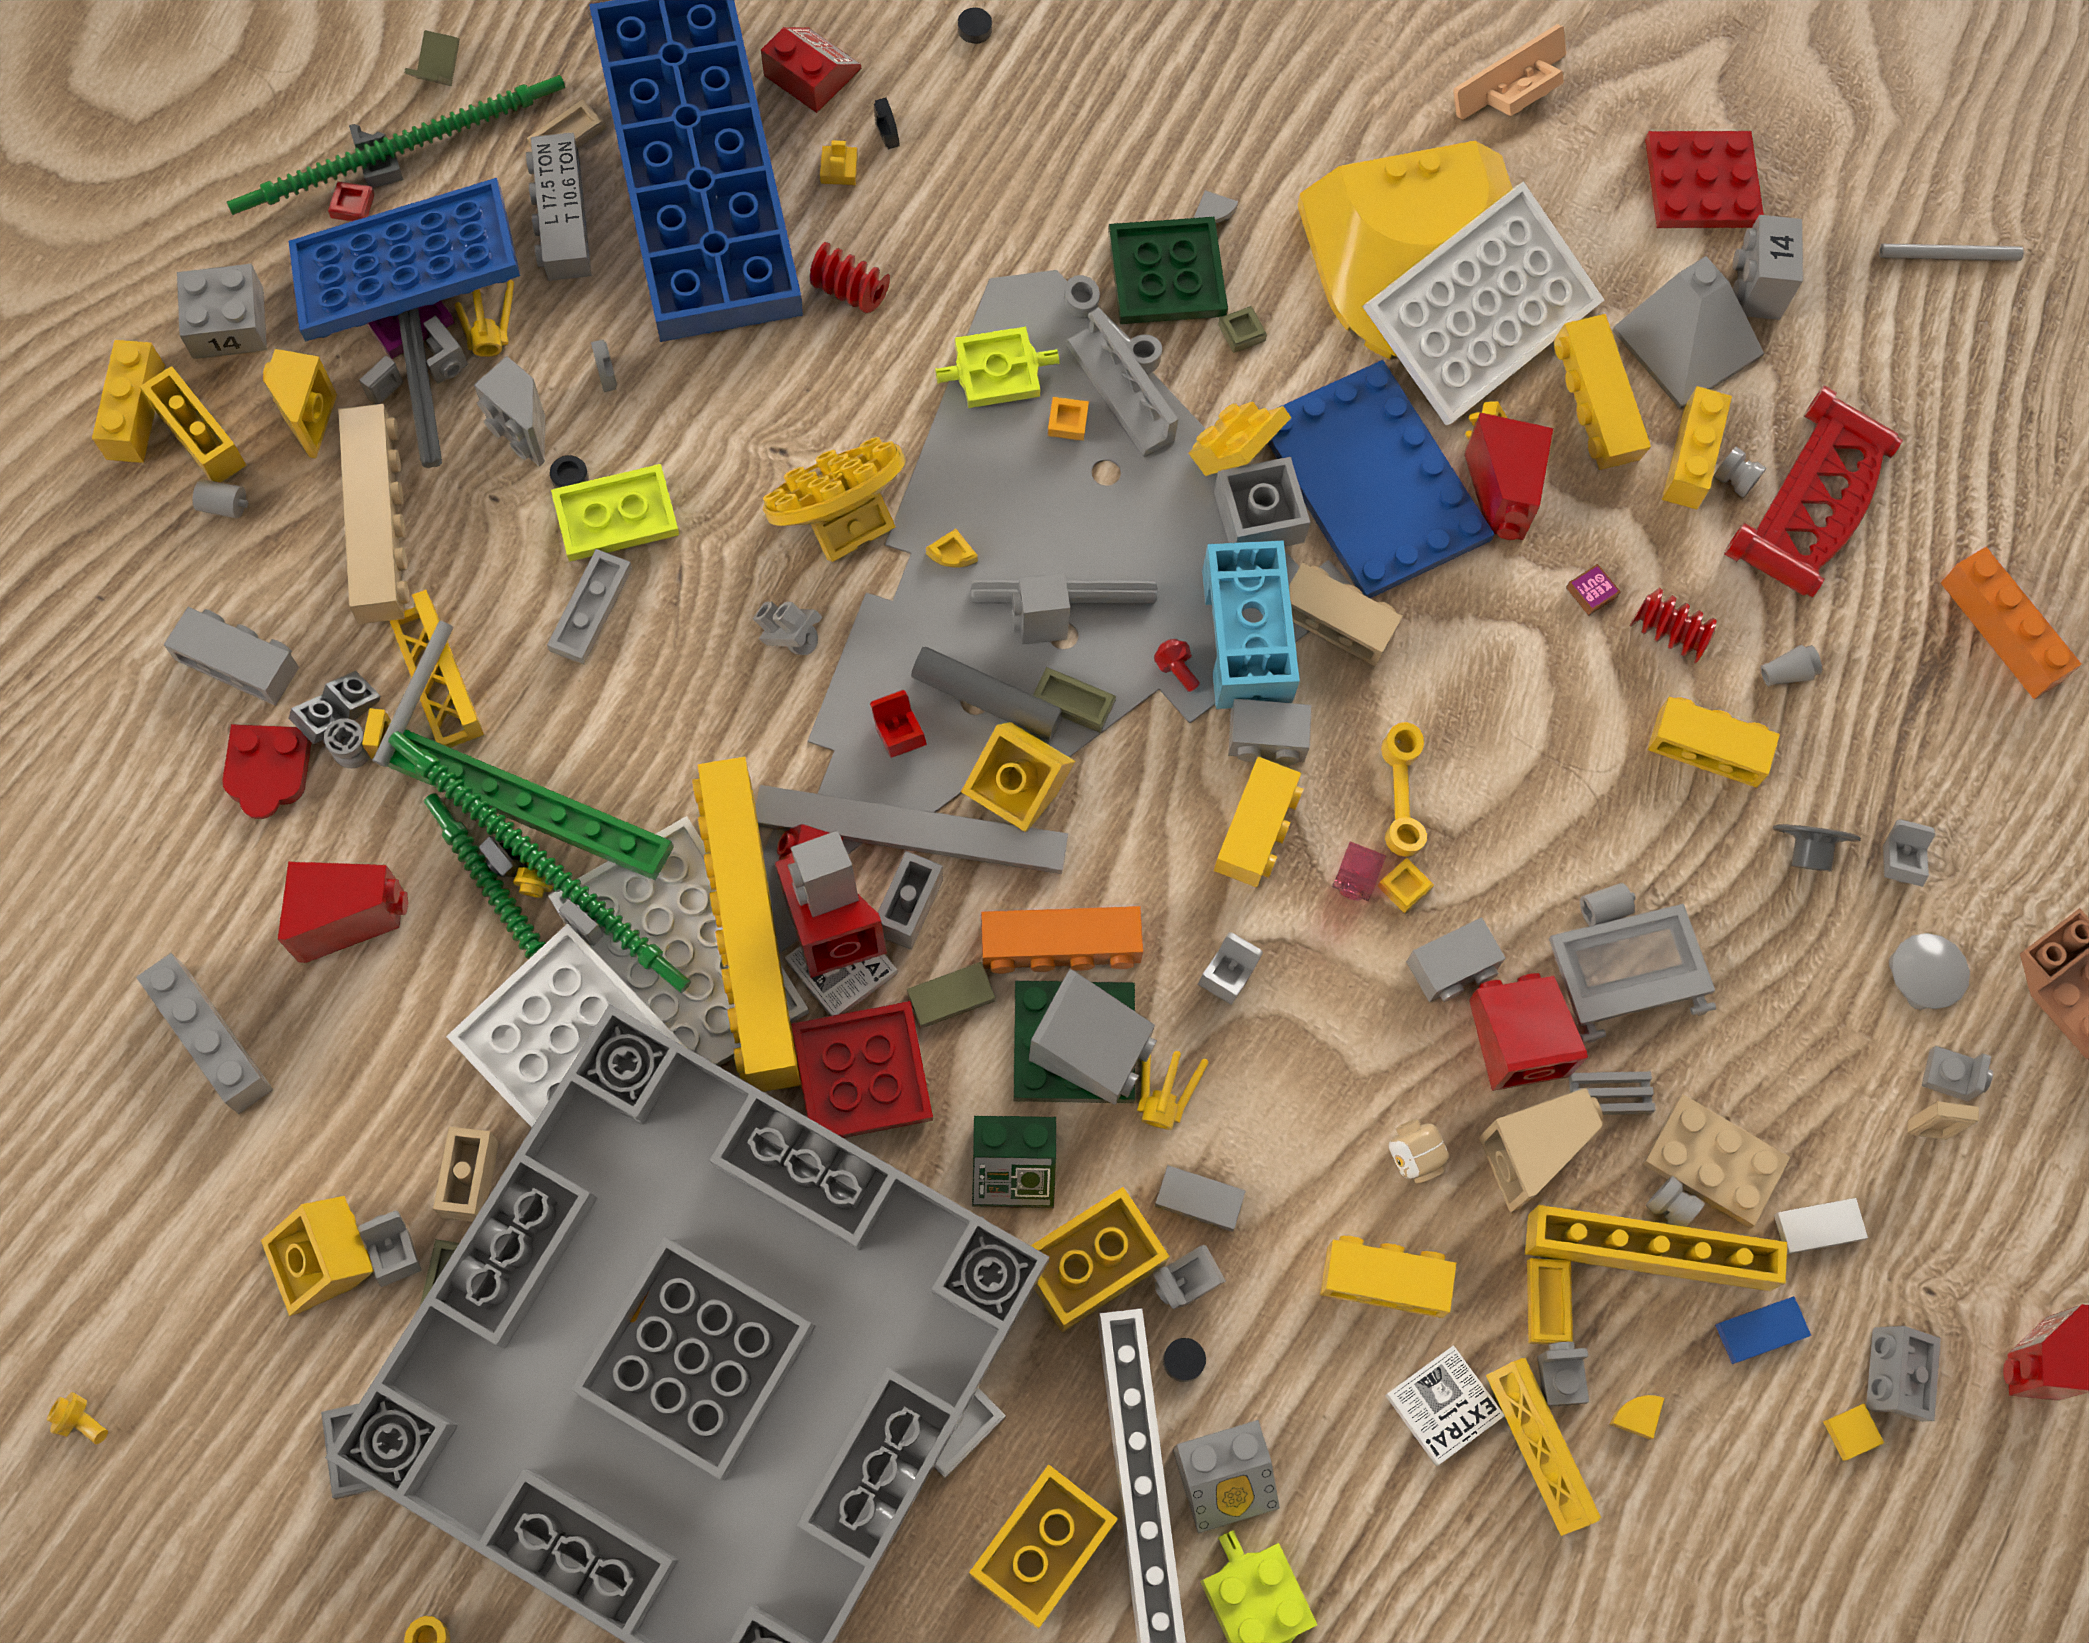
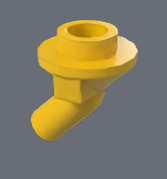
(530, 883)
(70, 1414)

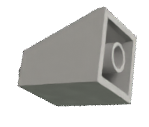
(1092, 1039)

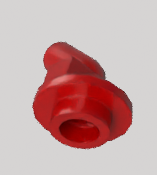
(1172, 657)

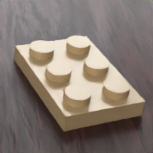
(1716, 1161)

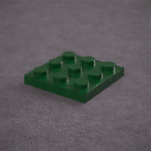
(1167, 270)
(1032, 1081)

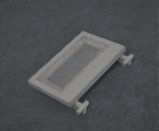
(1632, 967)

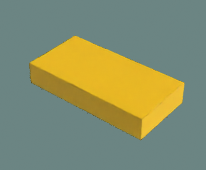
(1549, 1301)

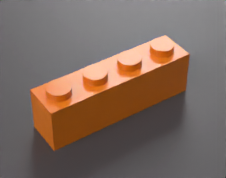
(2010, 623)
(1061, 938)

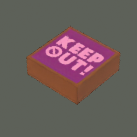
(1593, 589)

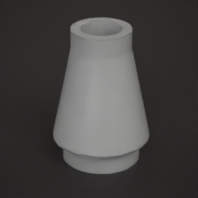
(1794, 666)

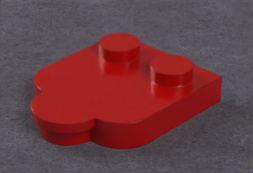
(265, 767)

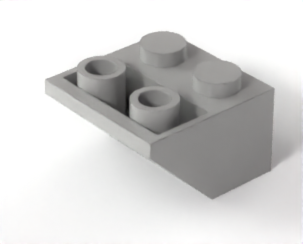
(513, 409)

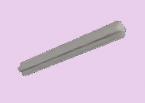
(1078, 591)

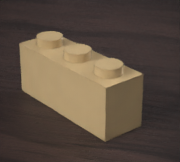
(1341, 614)

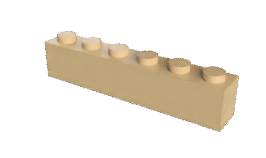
(372, 514)

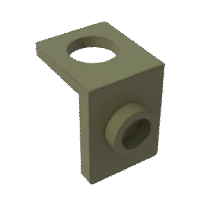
(436, 58)

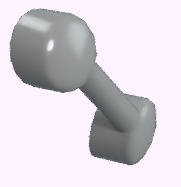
(1083, 297)

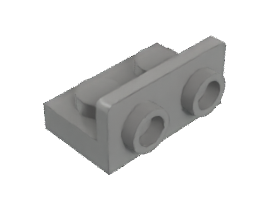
(1903, 1372)

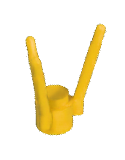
(485, 337)
(1161, 1108)

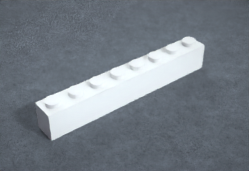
(1140, 1478)

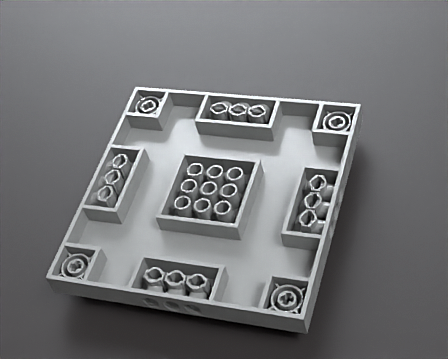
(762, 1413)

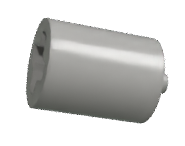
(219, 498)
(1607, 904)

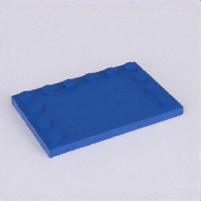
(402, 259)
(1377, 481)

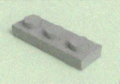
(589, 606)

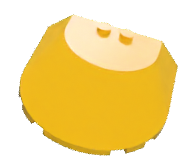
(1387, 215)

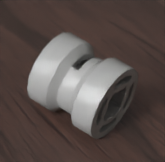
(1741, 474)
(351, 751)
(1674, 1204)

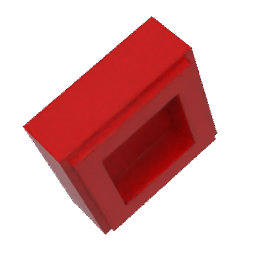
(351, 201)

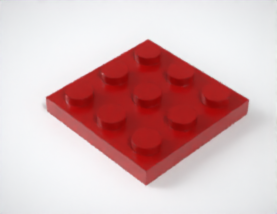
(1703, 179)
(863, 1070)

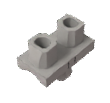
(788, 627)

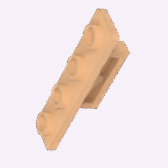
(1515, 78)

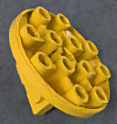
(844, 500)

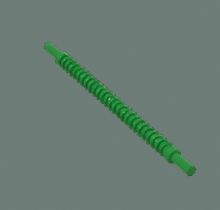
(272, 192)
(429, 767)
(456, 834)

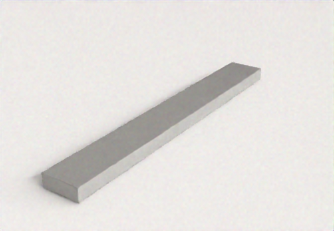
(913, 829)

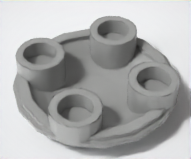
(1930, 971)

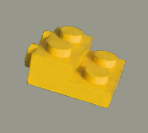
(1236, 436)

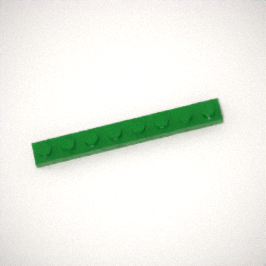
(547, 810)

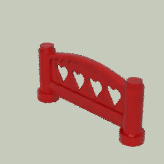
(1769, 545)

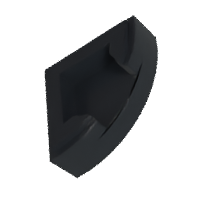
(886, 123)

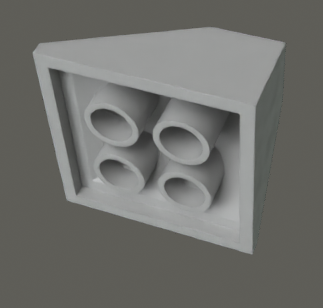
(1691, 332)

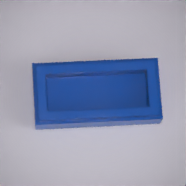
(1763, 1330)

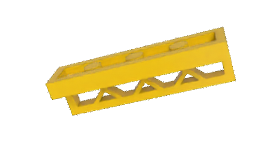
(451, 675)
(1543, 1447)

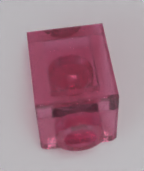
(1358, 872)

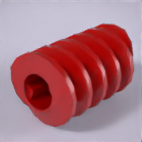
(847, 281)
(1675, 623)

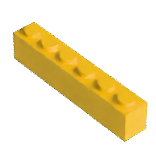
(1656, 1248)

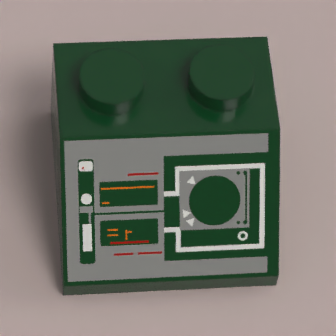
(1014, 1161)

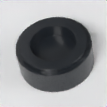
(974, 25)
(568, 471)
(1184, 1360)

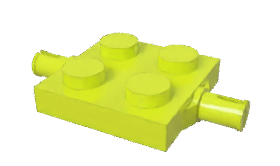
(997, 367)
(1257, 1596)

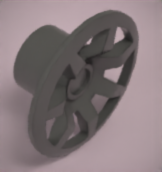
(1814, 845)

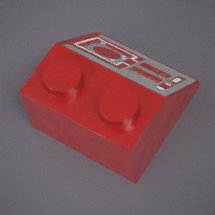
(807, 66)
(2052, 1358)

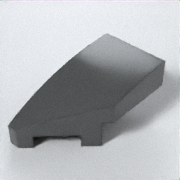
(383, 172)

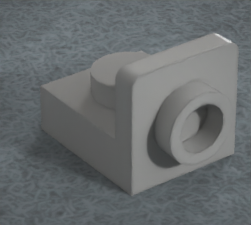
(448, 355)
(1957, 1073)
(1563, 1374)

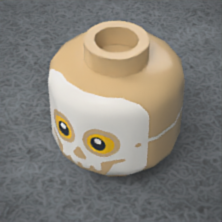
(1418, 1151)

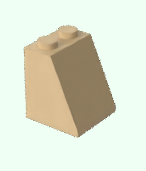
(1538, 1142)

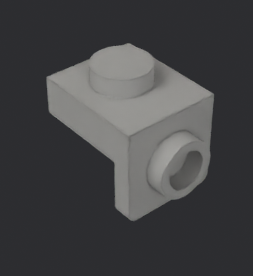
(1906, 852)
(1230, 968)
(390, 1248)
(1188, 1278)

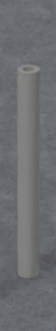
(1958, 252)
(414, 691)

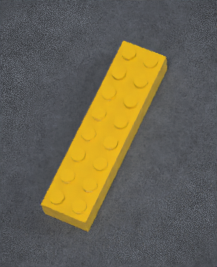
(748, 934)

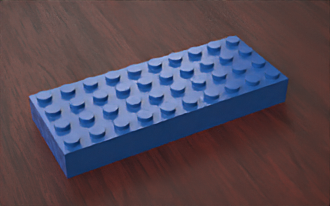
(696, 165)

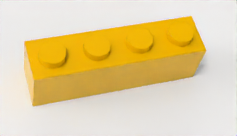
(1601, 392)

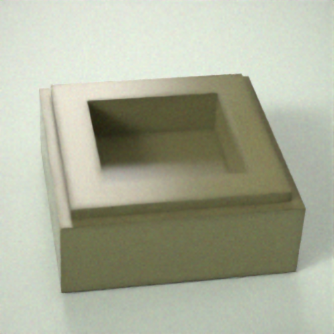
(1242, 329)

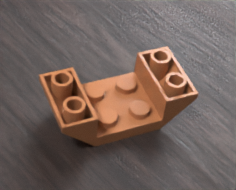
(2059, 977)

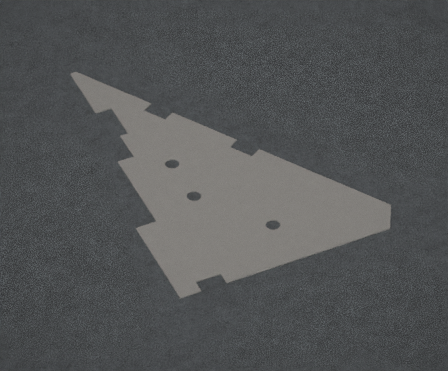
(1026, 513)

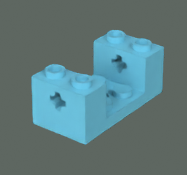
(1258, 657)

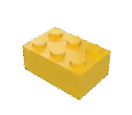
(1096, 1258)
(1043, 1546)

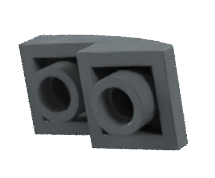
(342, 698)

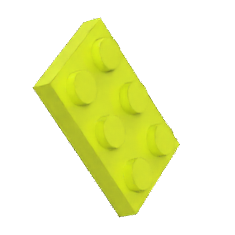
(615, 512)

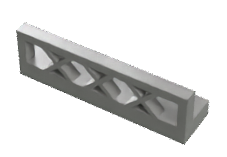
(1124, 385)

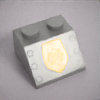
(1227, 1476)

